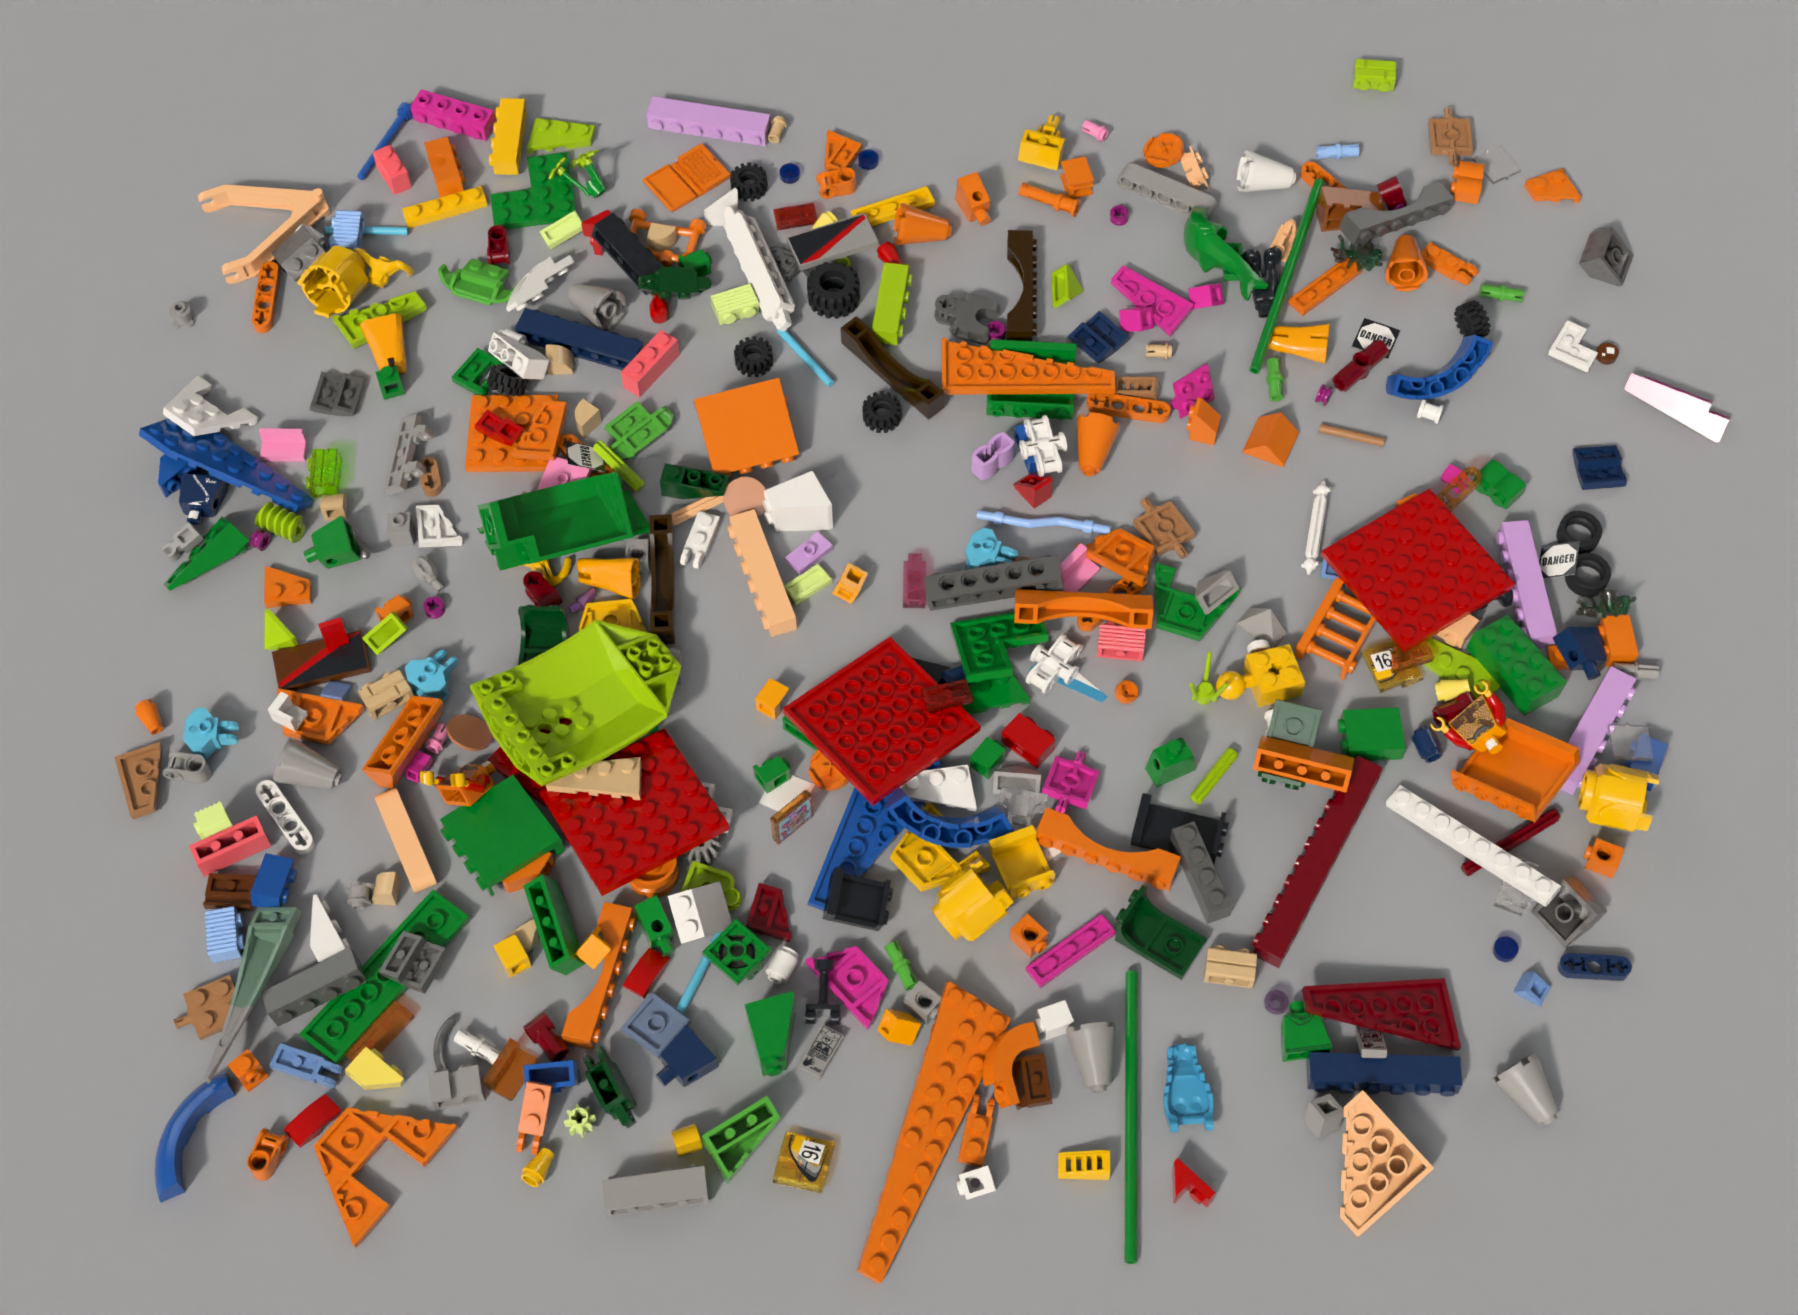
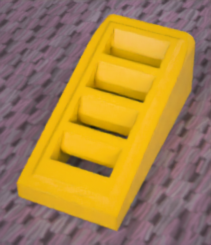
(1084, 1174)

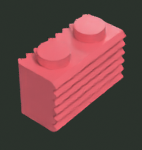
(392, 169)
(1121, 642)

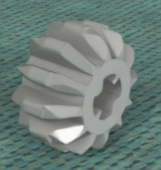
(705, 852)

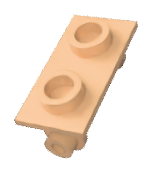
(1198, 175)
(1285, 238)

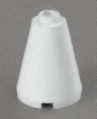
(1263, 173)

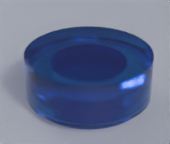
(868, 159)
(789, 173)
(1505, 949)

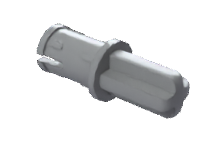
(1638, 670)

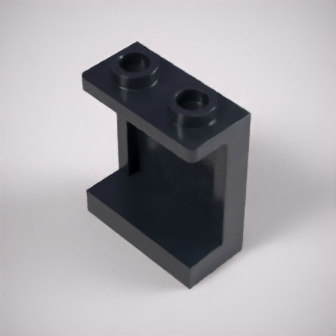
(857, 900)

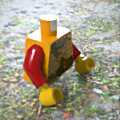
(1478, 724)

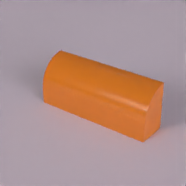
(1303, 763)

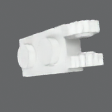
(700, 538)

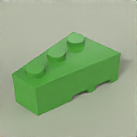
(740, 1136)

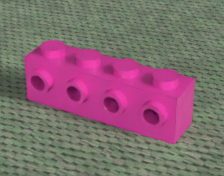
(453, 115)

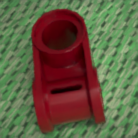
(1391, 193)
(498, 245)
(540, 591)

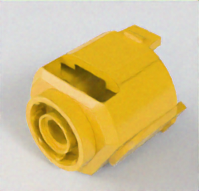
(338, 270)
(1616, 797)
(969, 905)

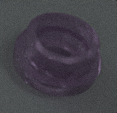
(1279, 996)

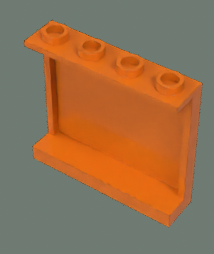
(746, 427)
(1522, 774)

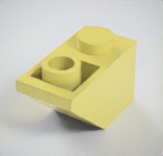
(372, 1072)

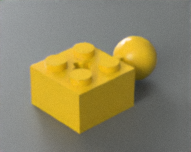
(1269, 674)

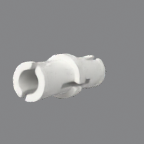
(476, 1046)

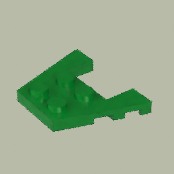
(1180, 611)

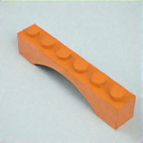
(1124, 609)
(1151, 866)
(584, 1021)

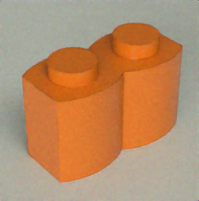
(1468, 182)

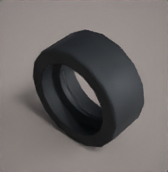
(1586, 520)
(1586, 589)

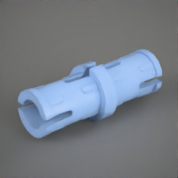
(1337, 151)

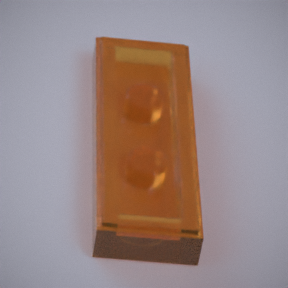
(382, 1031)

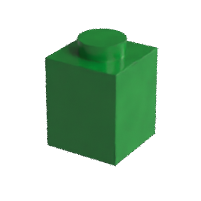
(987, 757)

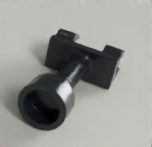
(824, 966)

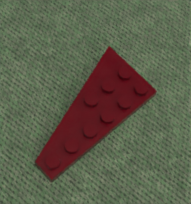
(1400, 1008)

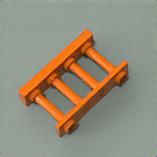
(1318, 628)

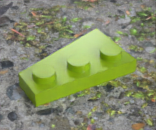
(554, 134)

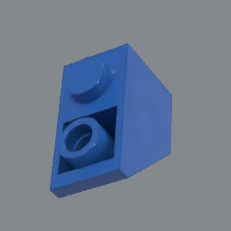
(171, 472)

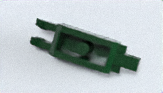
(673, 282)
(610, 1087)

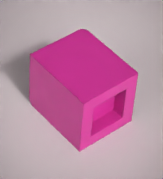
(1206, 296)
(1136, 318)

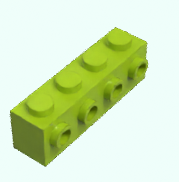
(890, 303)

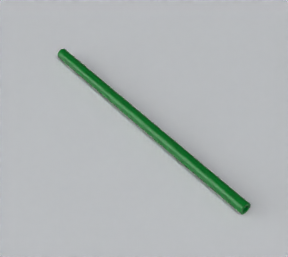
(1286, 277)
(1131, 1117)

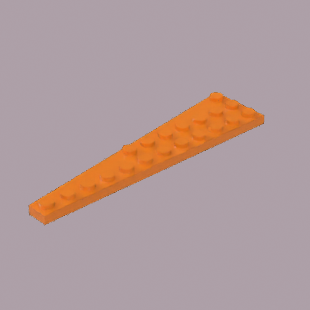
(935, 1109)

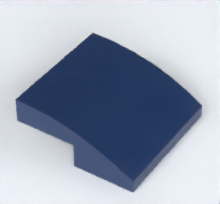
(1099, 337)
(1599, 467)

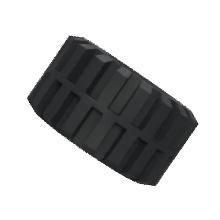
(833, 276)

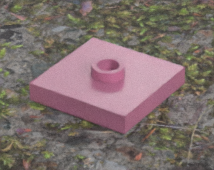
(560, 472)

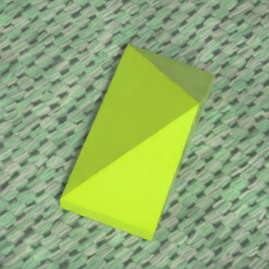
(1064, 285)
(276, 633)
(385, 633)

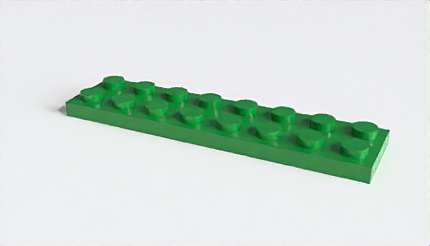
(352, 1013)

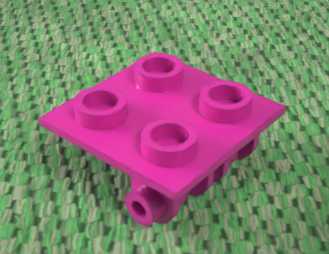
(1190, 387)

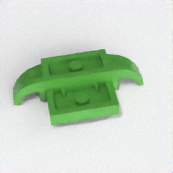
(477, 282)
(637, 429)

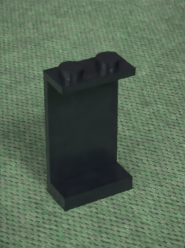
(1156, 822)

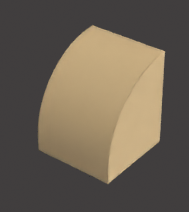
(661, 237)
(560, 360)
(586, 418)
(334, 506)
(386, 889)

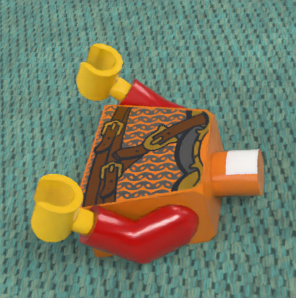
(462, 786)

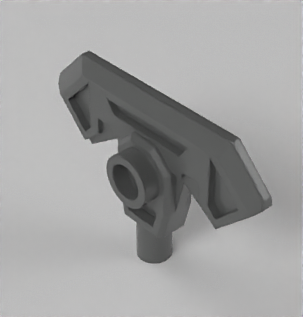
(788, 265)

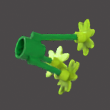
(594, 186)

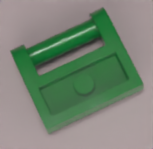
(473, 370)

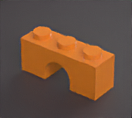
(445, 166)

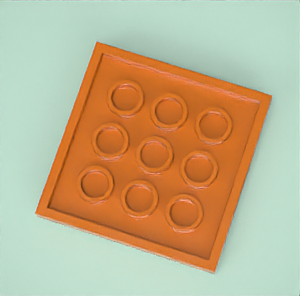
(490, 455)

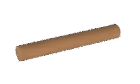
(1348, 434)

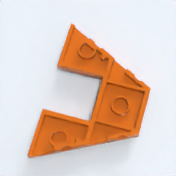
(353, 1142)

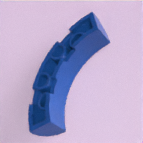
(1453, 375)
(948, 831)
(180, 1129)

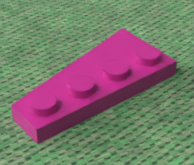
(1168, 307)

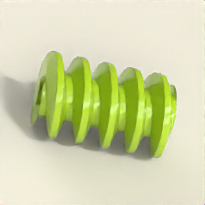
(281, 522)

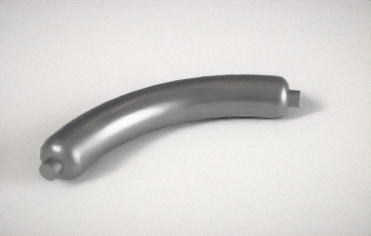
(365, 553)
(439, 1042)

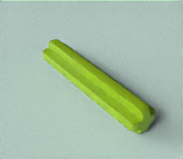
(619, 466)
(1213, 776)

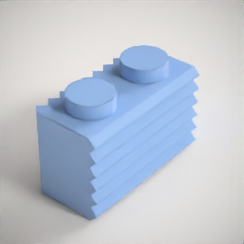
(348, 229)
(224, 934)

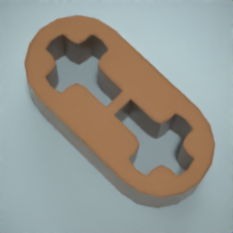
(434, 475)

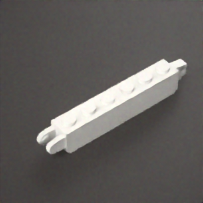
(759, 267)

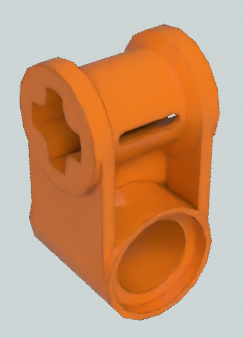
(838, 182)
(267, 1149)

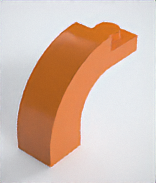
(1000, 1058)

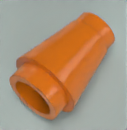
(149, 715)

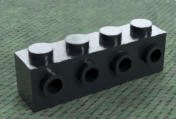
(625, 248)

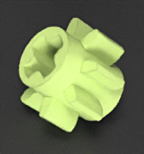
(578, 1113)

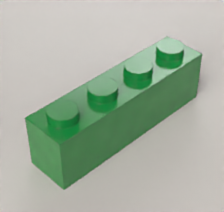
(553, 924)

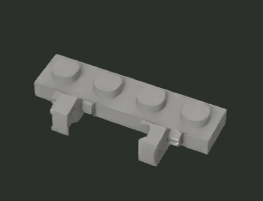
(401, 465)

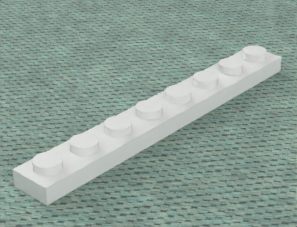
(1473, 846)

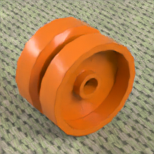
(658, 881)

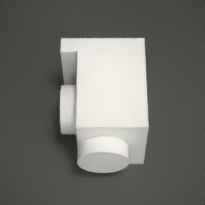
(986, 1182)

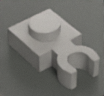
(184, 539)

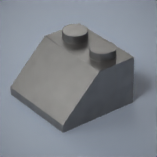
(298, 253)
(1606, 257)
(1570, 911)

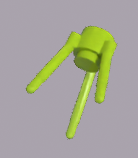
(1204, 692)

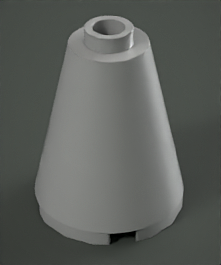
(598, 304)
(306, 767)
(1094, 1053)
(1529, 1089)

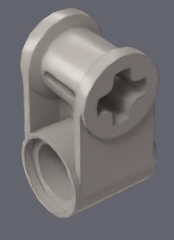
(183, 766)

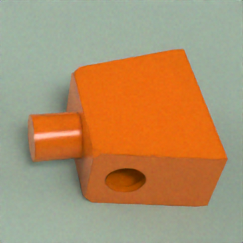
(973, 198)

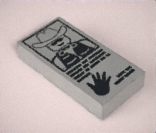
(1370, 1043)
(821, 1051)

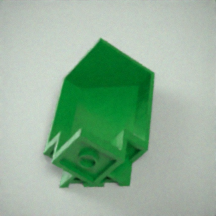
(560, 520)

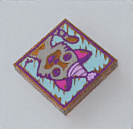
(792, 816)

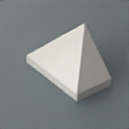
(715, 213)

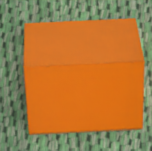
(1272, 439)

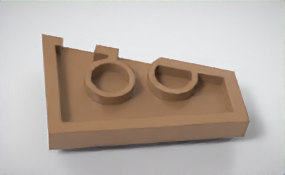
(140, 778)

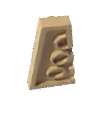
(609, 777)

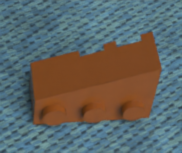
(1336, 202)

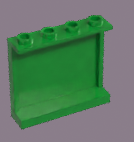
(1034, 405)
(500, 833)

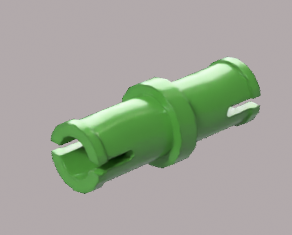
(1501, 293)
(1274, 379)
(901, 965)

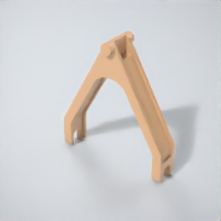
(306, 209)

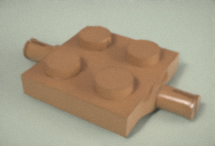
(1450, 136)
(1164, 528)
(208, 1007)

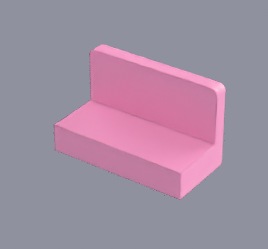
(283, 444)
(1078, 570)

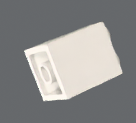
(798, 505)
(700, 912)

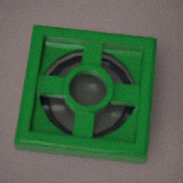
(737, 955)

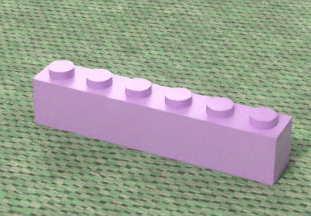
(708, 121)
(1529, 591)
(1592, 728)

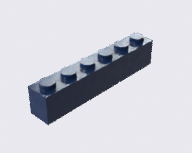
(582, 340)
(1392, 1074)

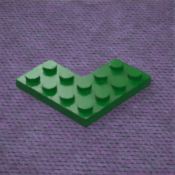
(540, 205)
(984, 642)

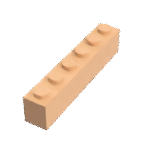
(762, 572)

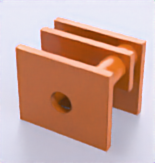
(1077, 178)

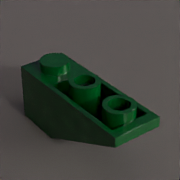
(691, 483)

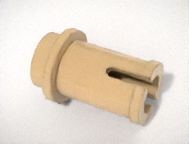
(778, 125)
(1155, 350)

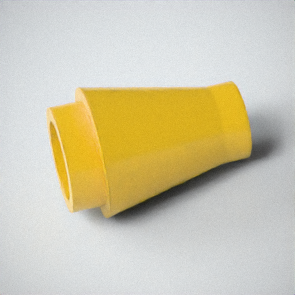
(537, 1169)

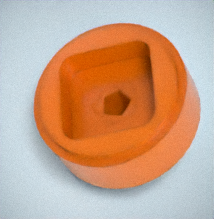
(1126, 692)

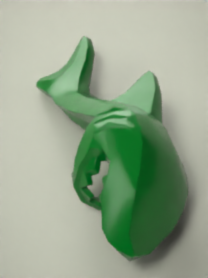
(1206, 244)

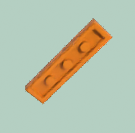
(1323, 287)

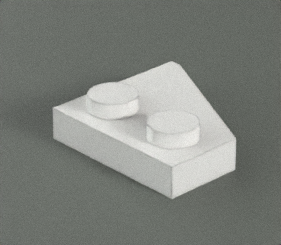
(435, 528)

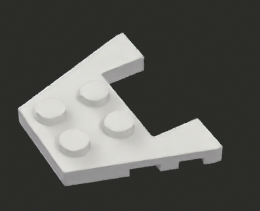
(198, 415)

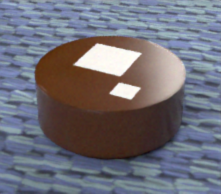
(1607, 353)

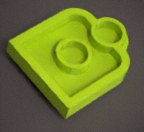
(702, 875)

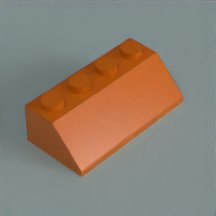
(403, 740)

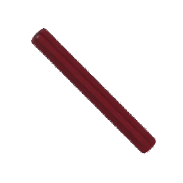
(1518, 837)

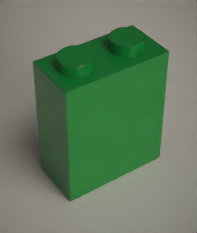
(1372, 734)

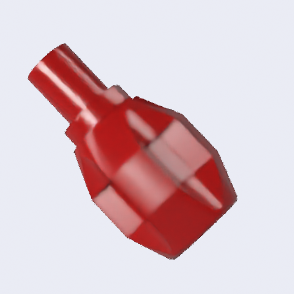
(658, 310)

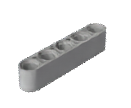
(1164, 190)

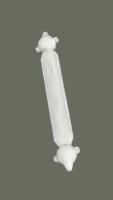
(1316, 527)

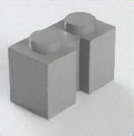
(456, 1087)

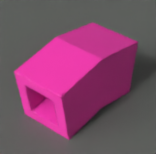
(1451, 473)
(420, 763)

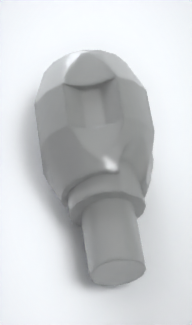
(427, 572)

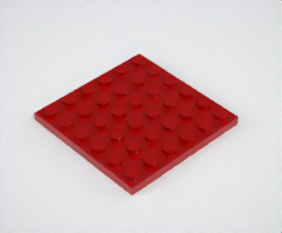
(1417, 570)
(876, 722)
(632, 837)

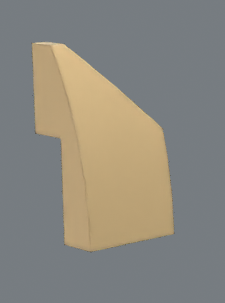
(527, 935)

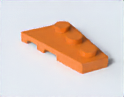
(544, 434)

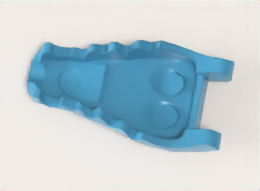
(1186, 1092)

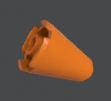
(919, 226)
(1406, 265)
(1095, 441)

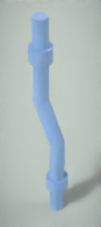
(1000, 518)

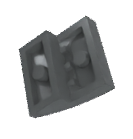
(336, 394)
(414, 962)

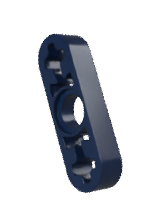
(1612, 975)

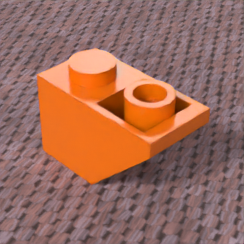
(1203, 422)
(528, 873)

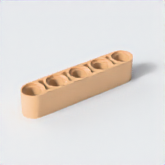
(405, 840)

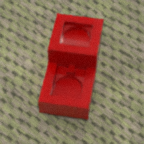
(500, 430)
(646, 972)
(309, 1122)

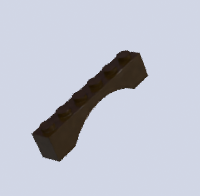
(1020, 254)
(916, 390)
(662, 577)

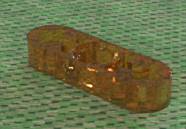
(1471, 485)

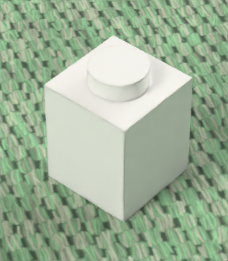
(1053, 1020)

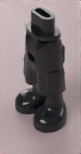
(1264, 297)

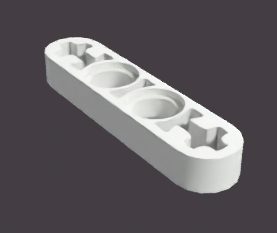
(286, 816)

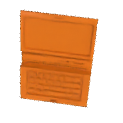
(688, 178)

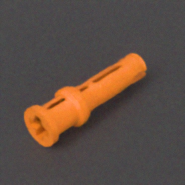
(1057, 201)

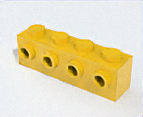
(509, 136)

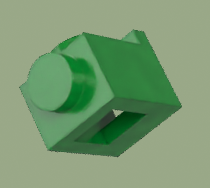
(699, 260)
(389, 376)
(772, 773)

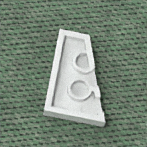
(943, 786)

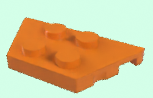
(1122, 554)
(325, 717)

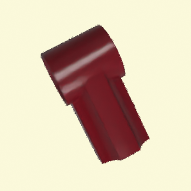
(1452, 709)
(543, 1033)

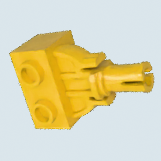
(1043, 147)

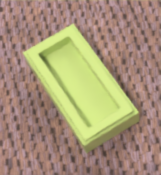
(562, 230)
(807, 584)

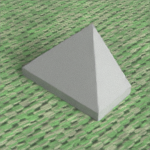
(1215, 590)
(1262, 625)
(1016, 777)

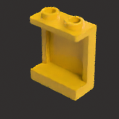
(1021, 862)

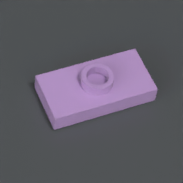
(808, 553)

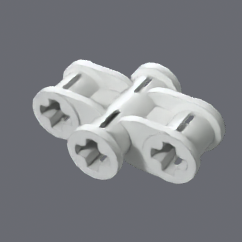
(1043, 445)
(1054, 664)

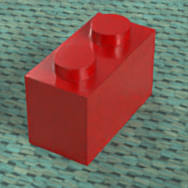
(1028, 740)

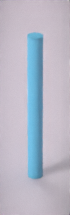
(377, 230)
(806, 357)
(695, 981)

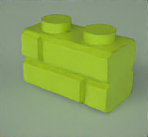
(1374, 75)

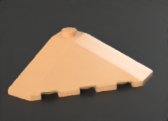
(1378, 1164)

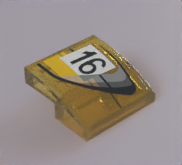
(1379, 664)
(803, 1162)

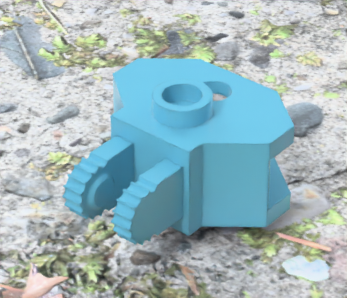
(987, 550)
(429, 677)
(205, 733)

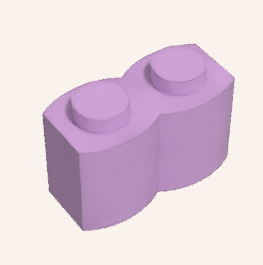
(992, 456)

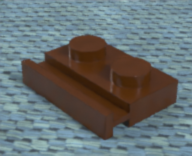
(228, 891)
(1031, 1081)

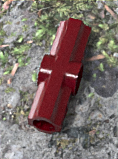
(1360, 365)

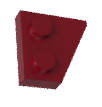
(768, 913)

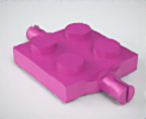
(1070, 782)

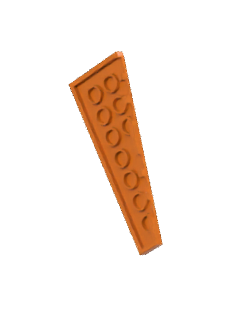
(988, 371)

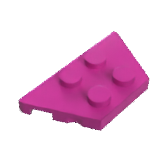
(855, 982)

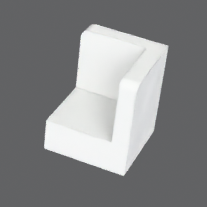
(286, 713)

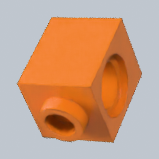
(1610, 851)
(1027, 926)

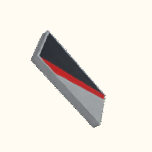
(832, 241)

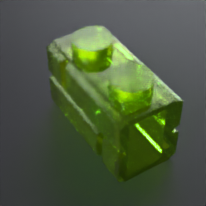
(324, 472)

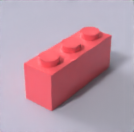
(650, 363)
(230, 846)

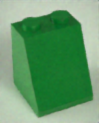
(771, 1029)

